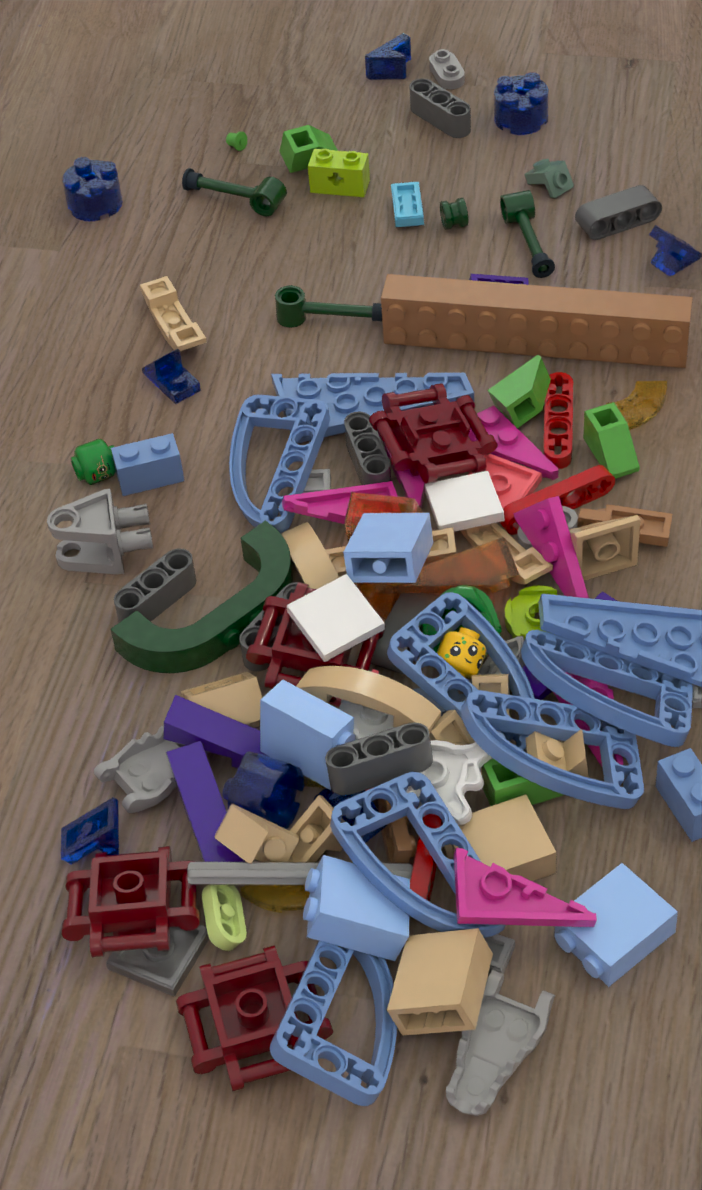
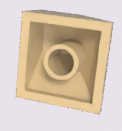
(606, 546)
(231, 696)

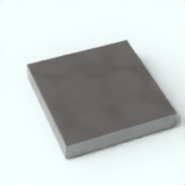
(162, 968)

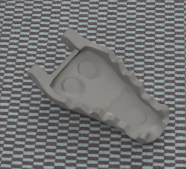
(141, 771)
(497, 1046)

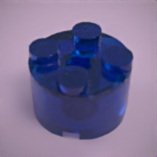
(521, 103)
(92, 189)
(266, 788)

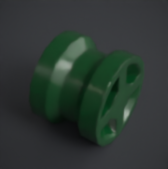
(454, 213)

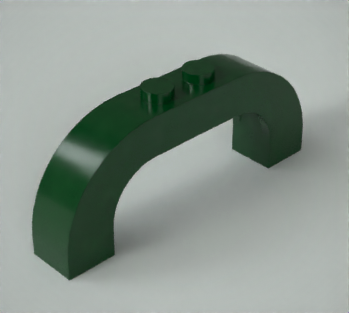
(218, 631)

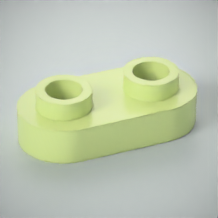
(224, 916)

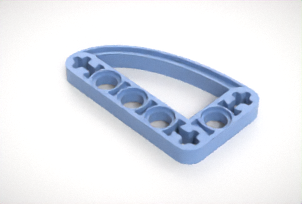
(300, 426)
(422, 646)
(550, 656)
(486, 714)
(404, 805)
(310, 1048)

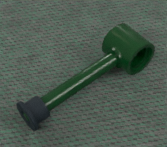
(263, 198)
(520, 208)
(292, 308)

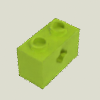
(339, 172)

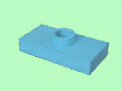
(407, 204)

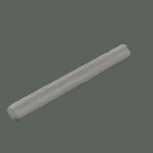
(265, 872)

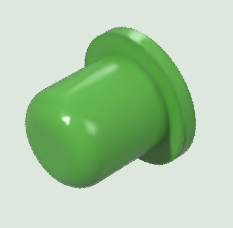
(237, 140)

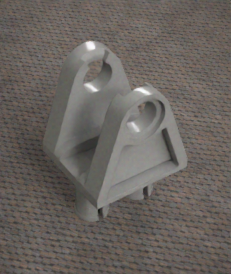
(98, 533)

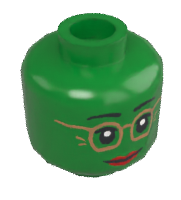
(93, 462)

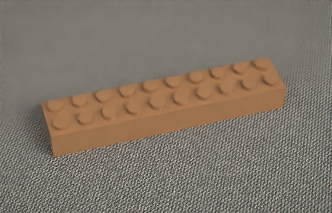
(536, 320)

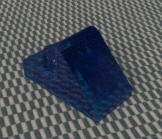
(389, 59)
(672, 252)
(172, 377)
(91, 832)

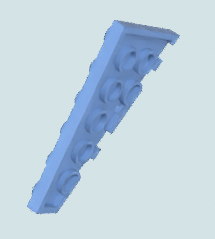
(363, 392)
(640, 633)

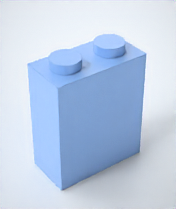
(388, 547)
(302, 729)
(352, 911)
(627, 928)

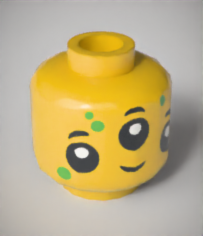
(463, 651)

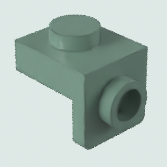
(552, 174)

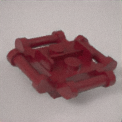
(434, 437)
(291, 646)
(129, 899)
(246, 1007)

